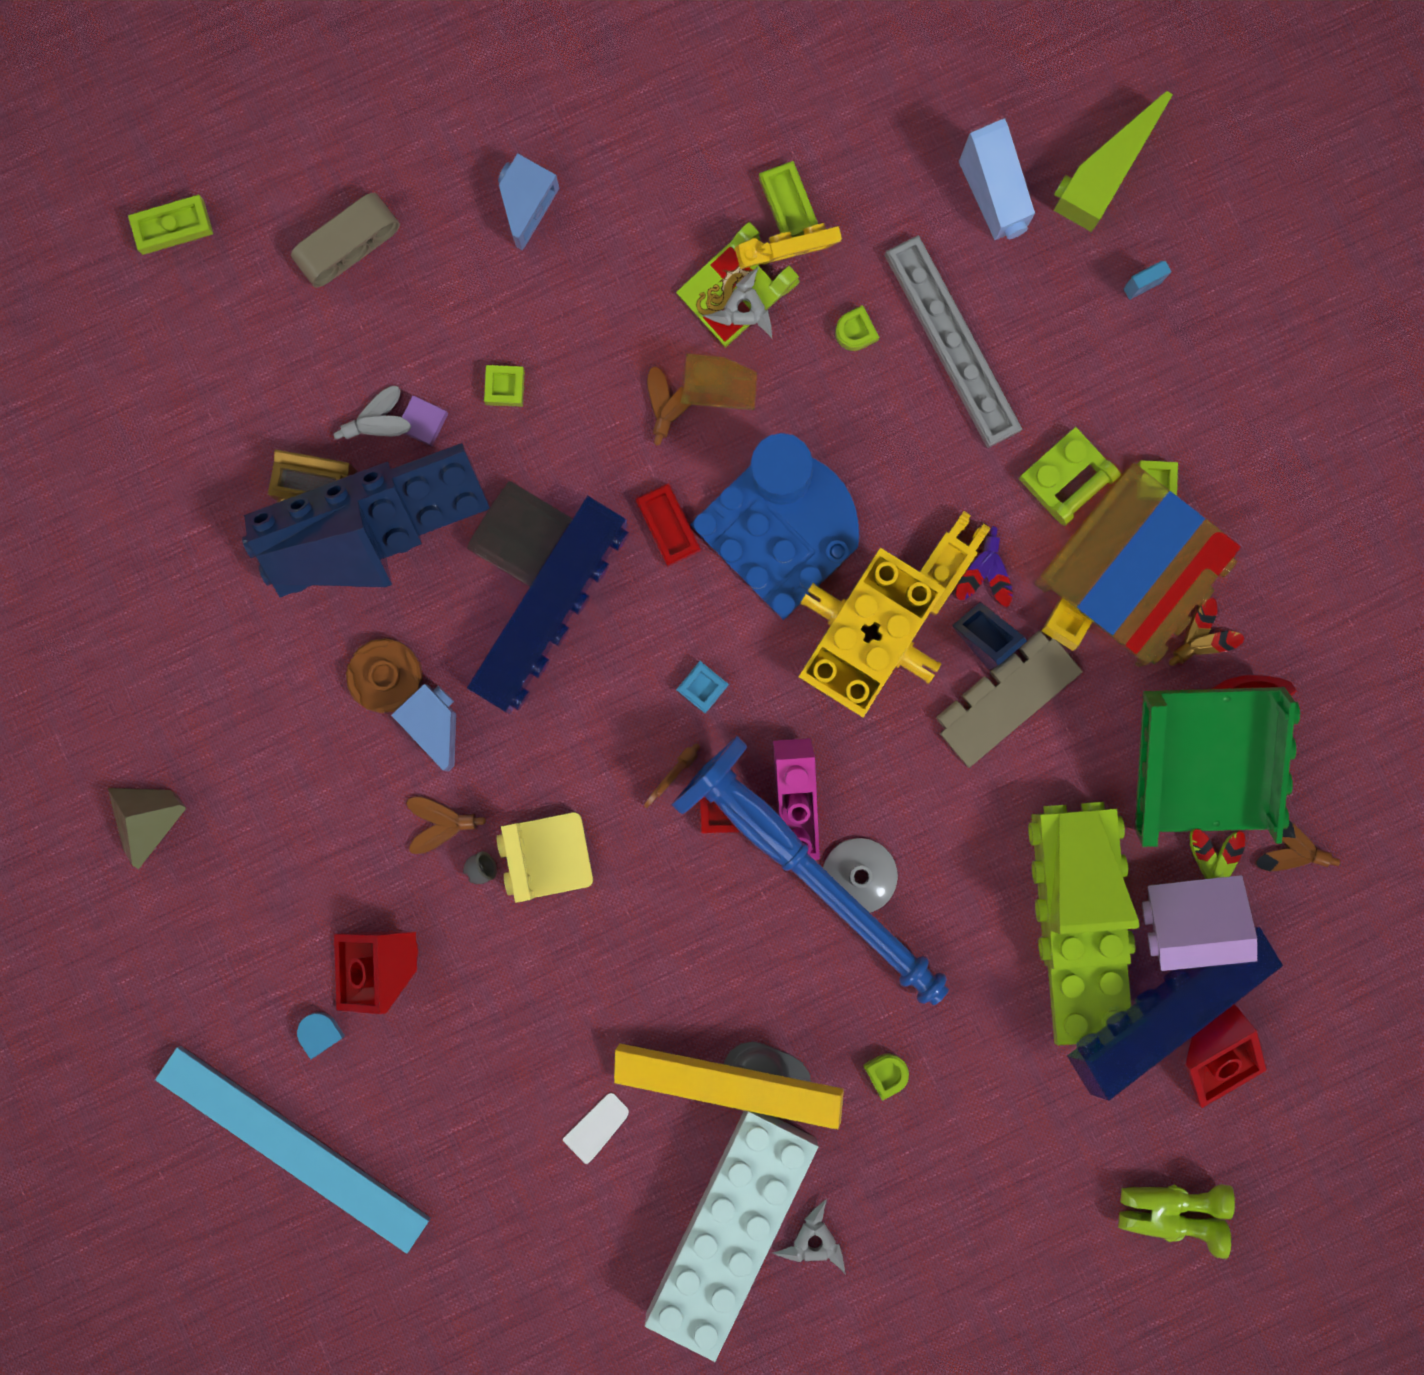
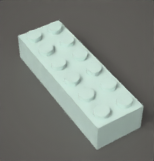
(731, 1233)

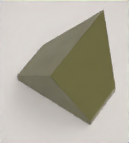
(144, 819)

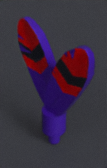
(987, 565)

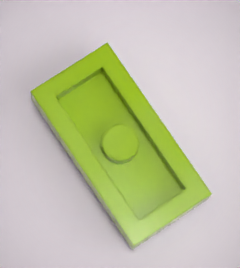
(170, 224)

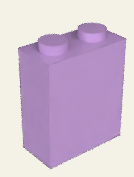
(1200, 923)

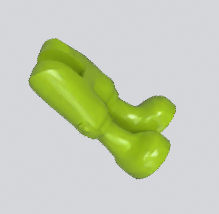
(1165, 1216)

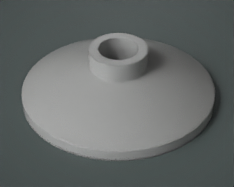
(875, 860)

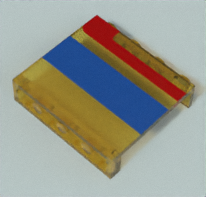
(1140, 564)

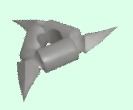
(755, 315)
(826, 1250)

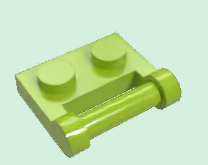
(1061, 466)

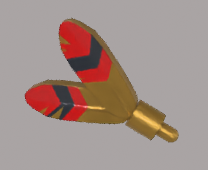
(1197, 638)

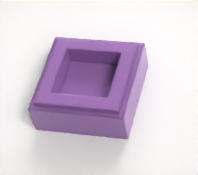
(424, 419)

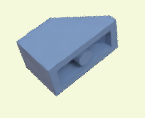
(526, 196)
(431, 723)

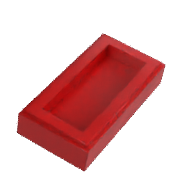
(668, 525)

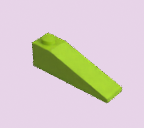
(1099, 177)

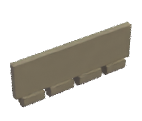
(1004, 707)

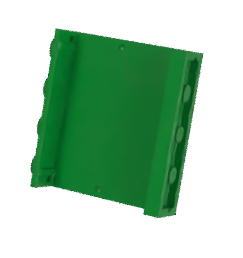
(1215, 761)

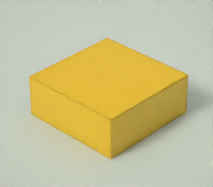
(1066, 625)

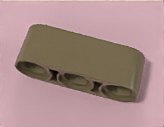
(345, 240)

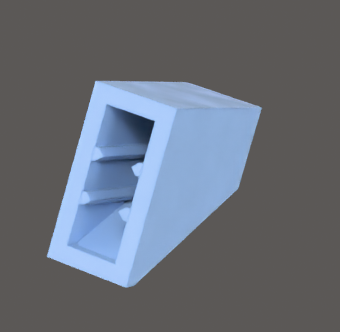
(997, 180)

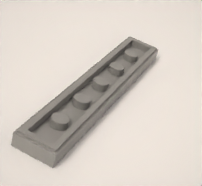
(953, 341)

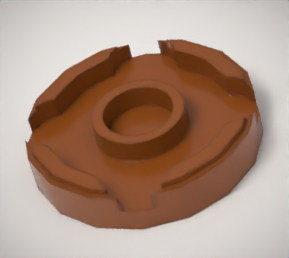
(383, 675)

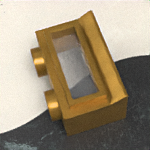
(301, 473)

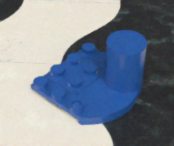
(782, 523)

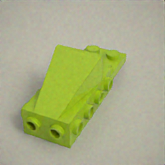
(1083, 916)

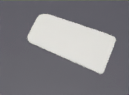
(596, 1128)

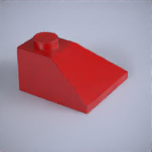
(373, 969)
(1223, 1056)

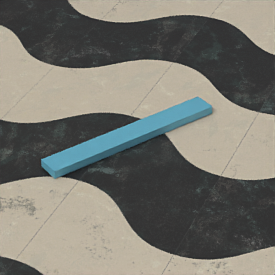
(293, 1149)

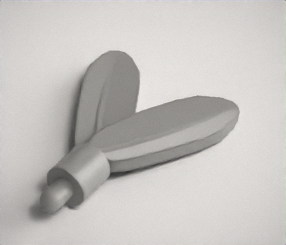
(373, 419)

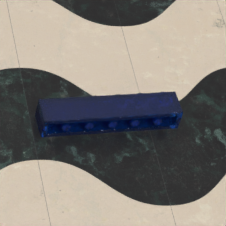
(548, 606)
(1165, 1020)

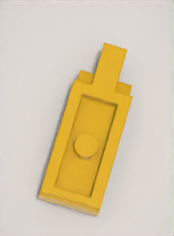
(784, 246)

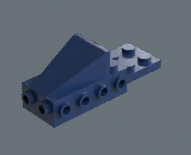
(355, 523)

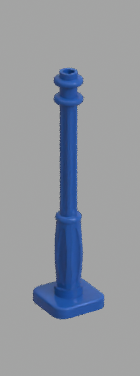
(776, 839)

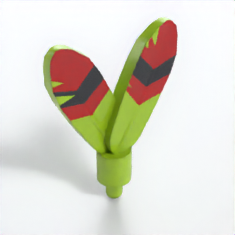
(1206, 858)

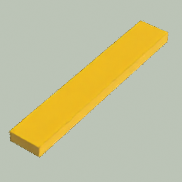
(729, 1086)

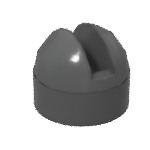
(474, 863)

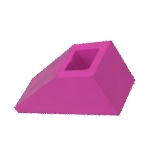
(797, 790)

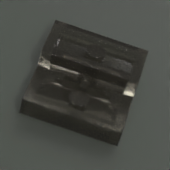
(519, 533)

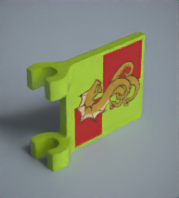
(716, 281)

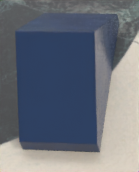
(988, 635)

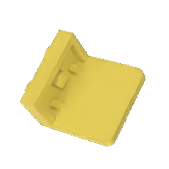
(545, 856)

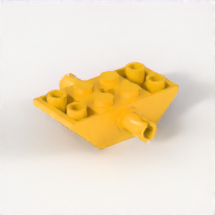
(898, 604)

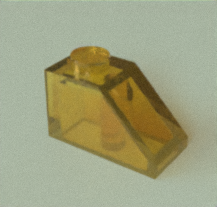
(717, 383)

